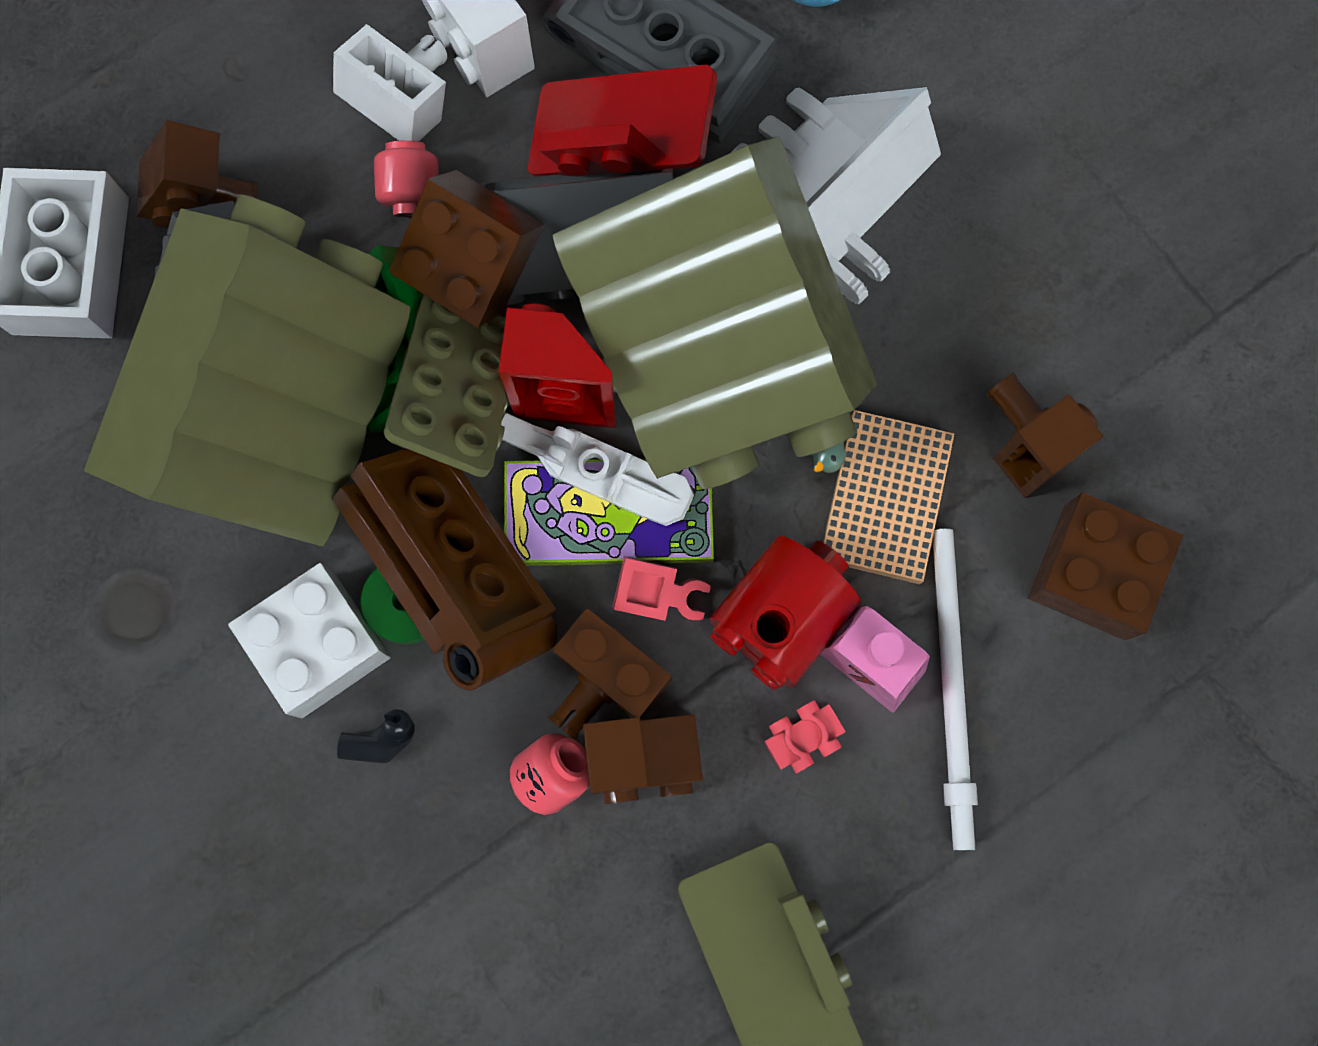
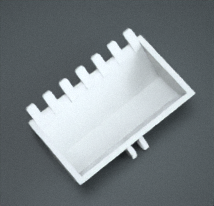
(853, 165)

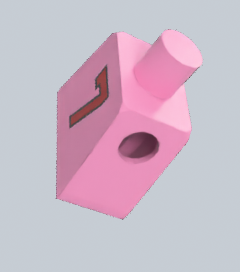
(877, 657)

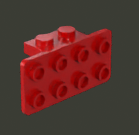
(623, 122)

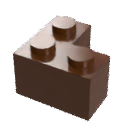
(642, 755)

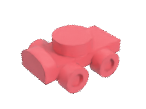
(794, 742)

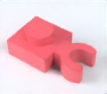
(650, 589)

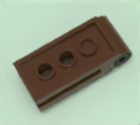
(449, 565)

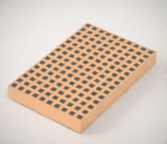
(888, 496)

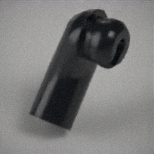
(382, 744)

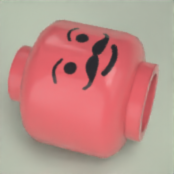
(550, 773)

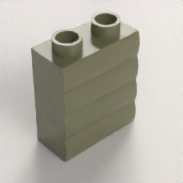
(720, 316)
(251, 374)

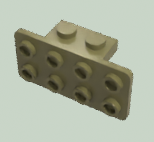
(450, 390)
(769, 953)

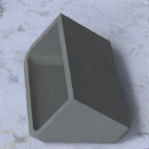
(559, 204)

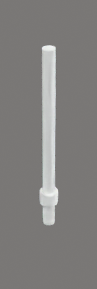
(959, 792)

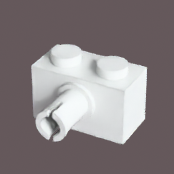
(391, 85)

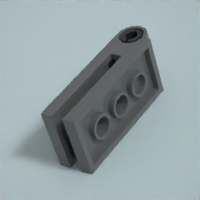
(669, 35)

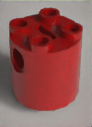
(798, 594)

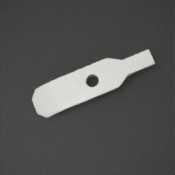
(622, 481)

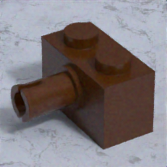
(183, 173)
(1044, 438)
(607, 672)

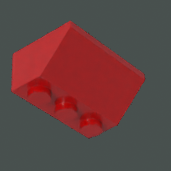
(554, 371)

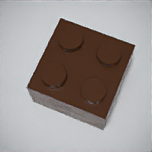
(465, 247)
(1105, 567)

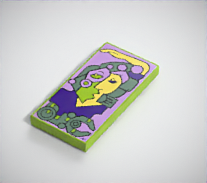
(568, 526)

